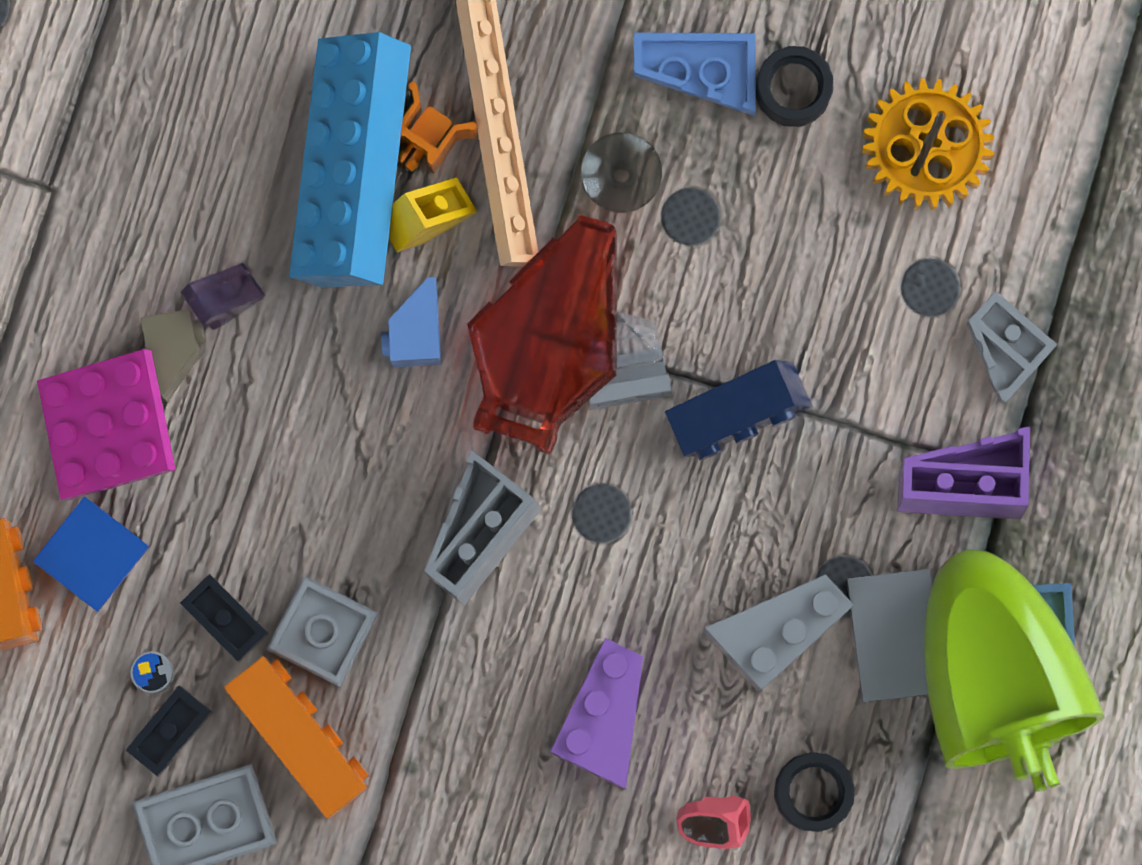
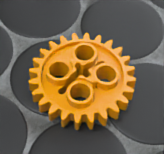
(895, 129)

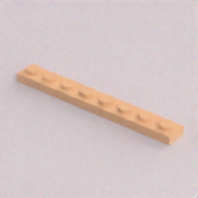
(497, 131)

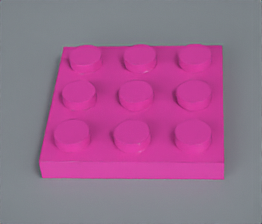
(106, 425)

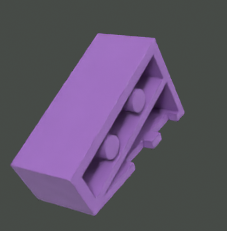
(603, 716)

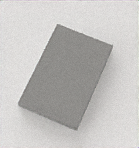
(890, 633)
(206, 820)

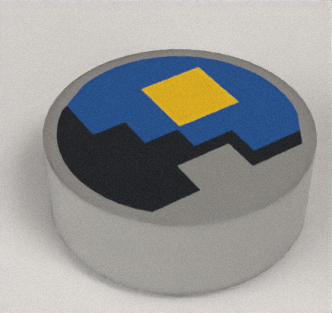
(152, 672)

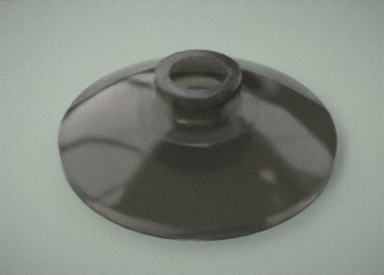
(627, 153)

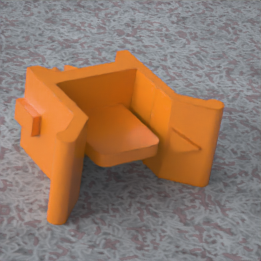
(428, 134)

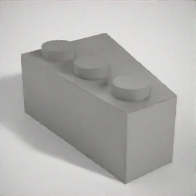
(479, 530)
(778, 630)

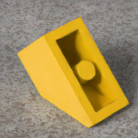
(428, 213)

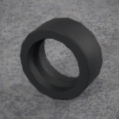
(807, 58)
(845, 796)

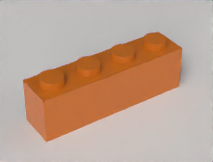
(297, 737)

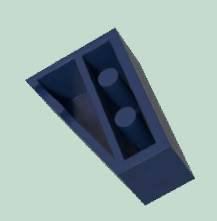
(738, 409)

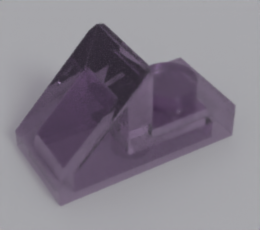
(222, 295)

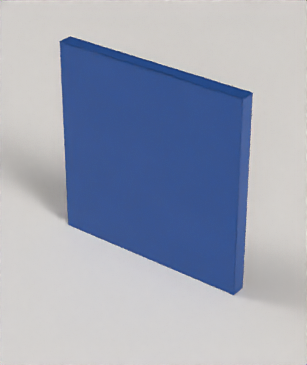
(91, 554)

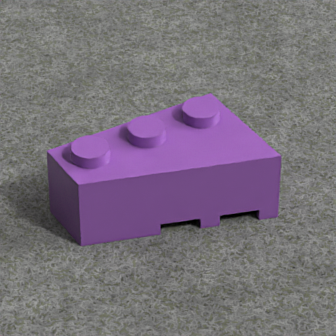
(970, 479)

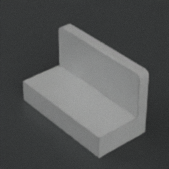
(633, 385)

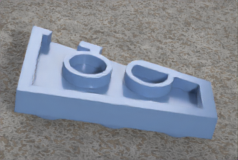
(701, 65)

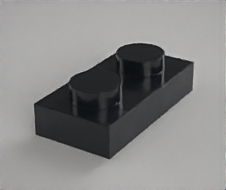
(224, 618)
(169, 731)

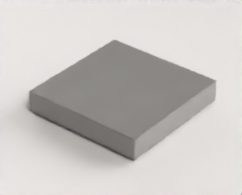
(322, 631)

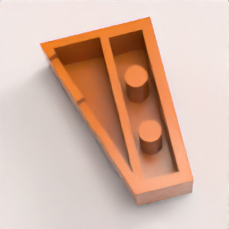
(17, 618)

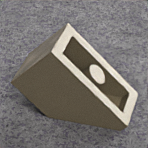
(174, 347)

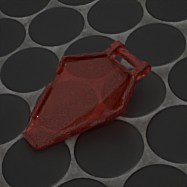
(550, 335)

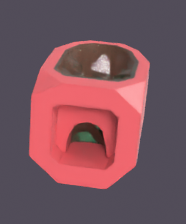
(715, 822)

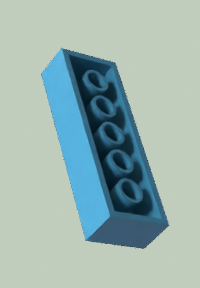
(350, 160)

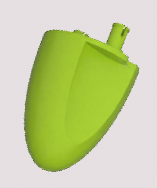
(1001, 670)

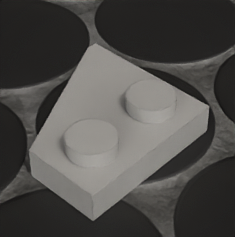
(1007, 345)

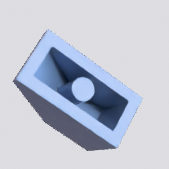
(415, 329)

